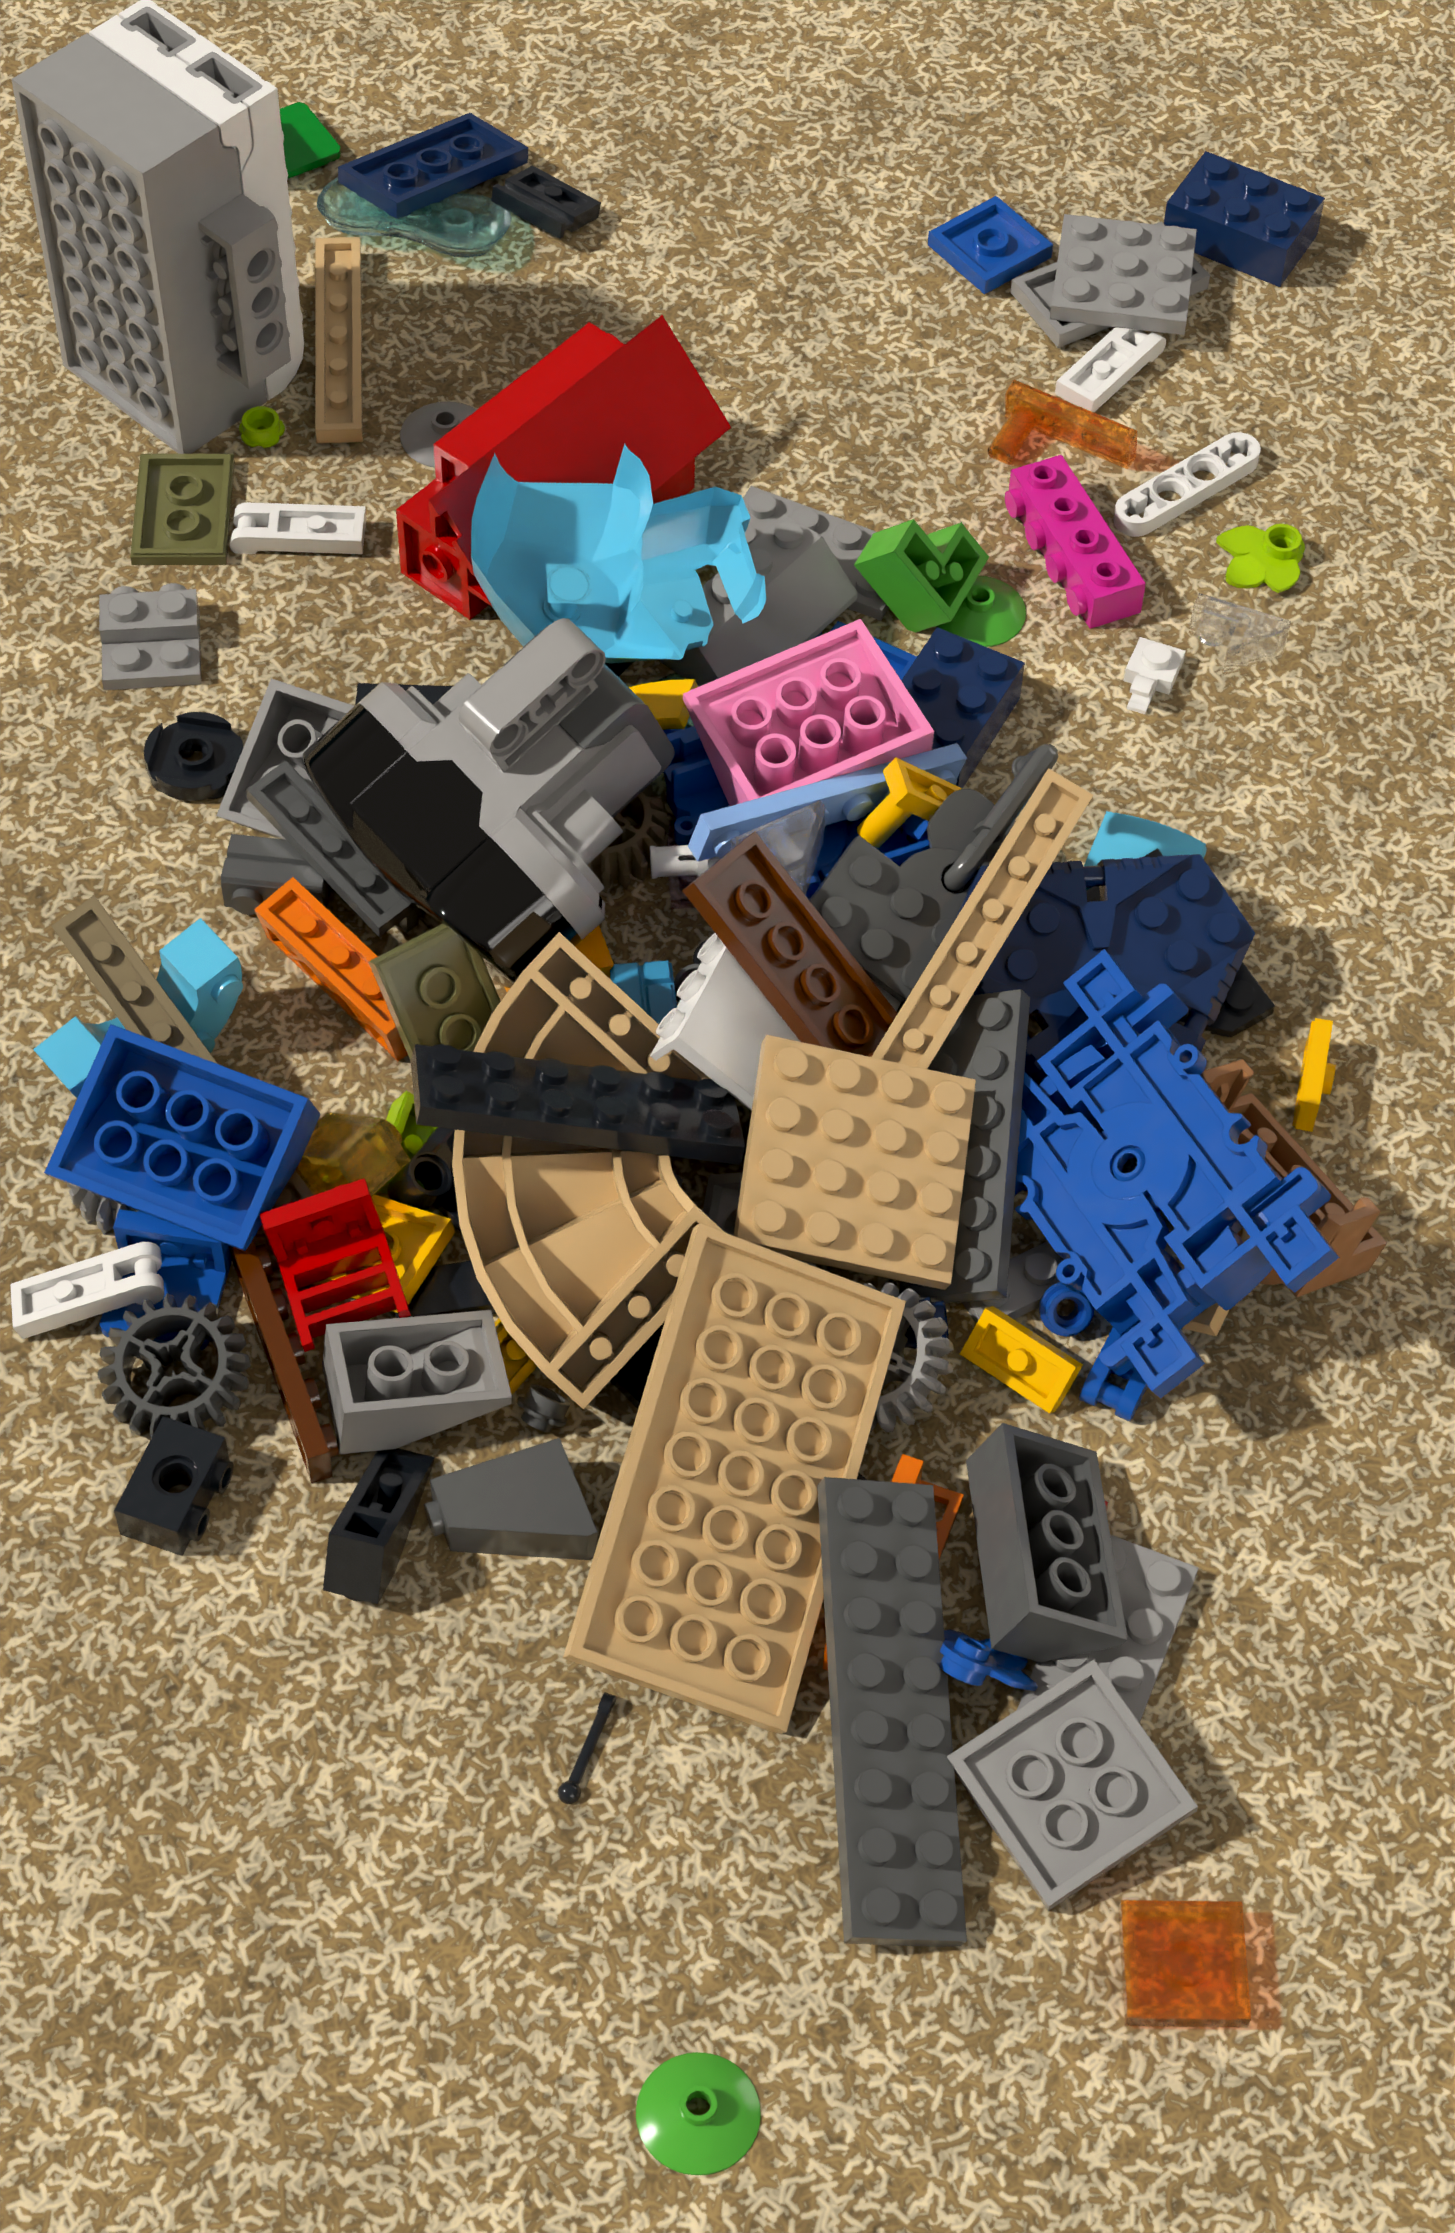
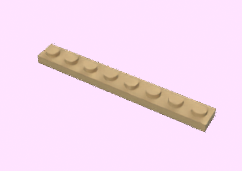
(984, 922)

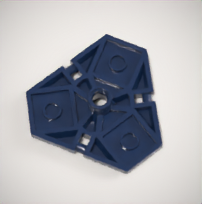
(1155, 917)

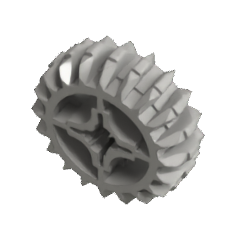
(916, 1378)

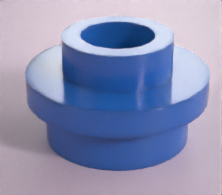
(1065, 1325)

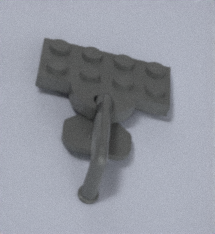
(901, 913)

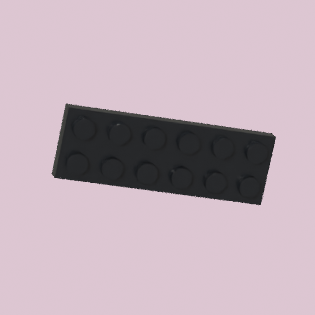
(575, 1104)

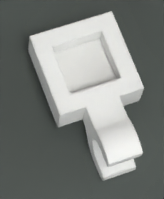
(1150, 670)

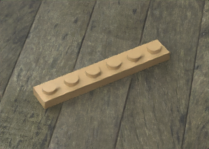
(338, 340)

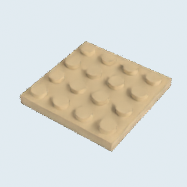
(855, 1162)

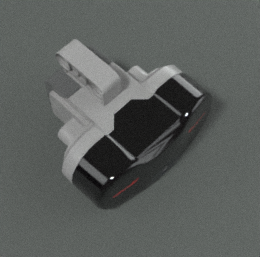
(496, 793)

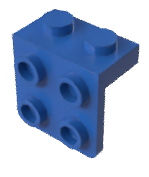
(189, 1265)

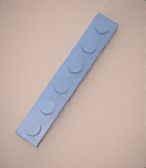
(844, 796)

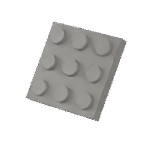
(1123, 274)
(1071, 1784)

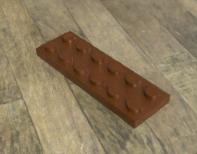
(790, 950)

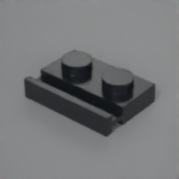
(546, 201)

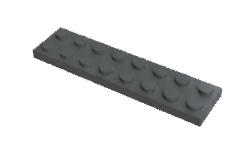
(890, 1715)

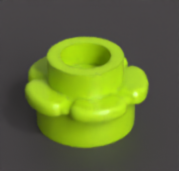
(261, 427)

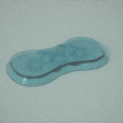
(456, 226)

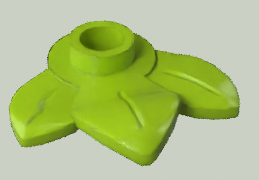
(1260, 558)

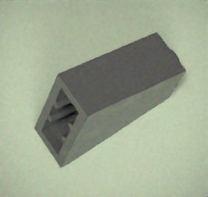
(515, 1507)

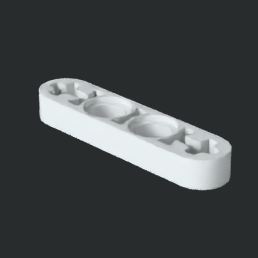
(1182, 481)

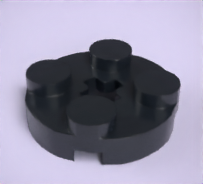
(192, 779)

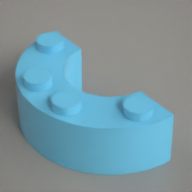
(197, 976)

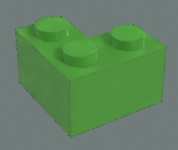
(920, 573)

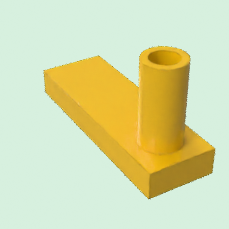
(910, 793)

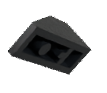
(375, 1525)

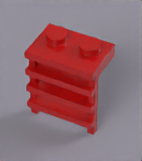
(327, 1238)

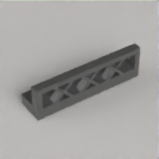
(322, 841)

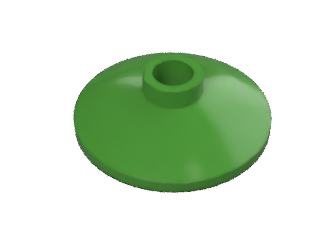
(992, 620)
(691, 2141)

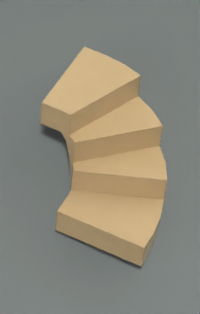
(564, 1235)

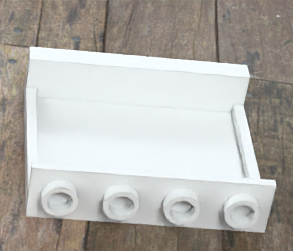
(724, 1022)

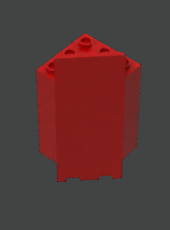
(561, 426)

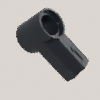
(431, 1167)

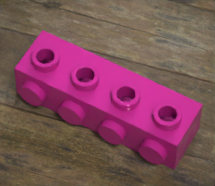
(1075, 542)

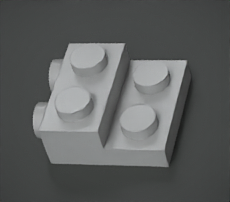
(150, 637)

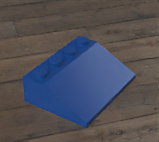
(182, 1138)

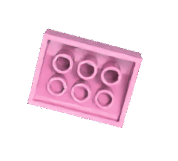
(807, 716)

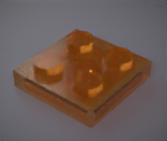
(1184, 1963)

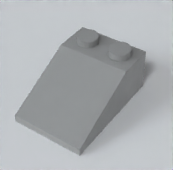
(282, 730)
(411, 1377)

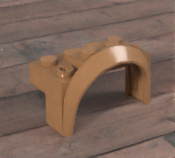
(1339, 1221)

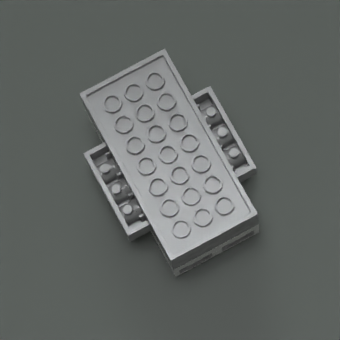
(164, 223)

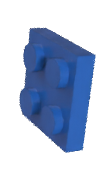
(990, 244)

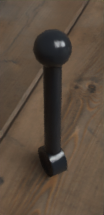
(569, 1791)

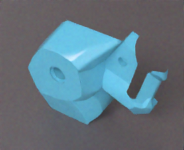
(611, 560)

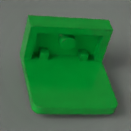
(305, 140)

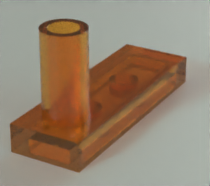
(1038, 411)

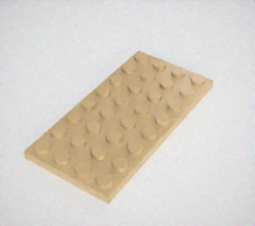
(714, 1518)

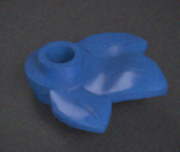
(974, 1660)

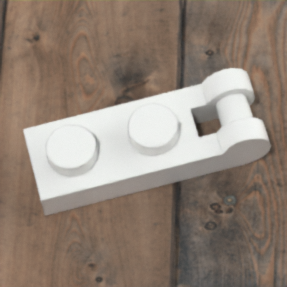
(1108, 367)
(298, 528)
(87, 1289)

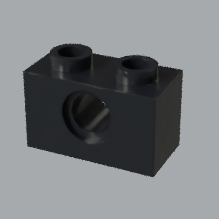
(174, 1457)

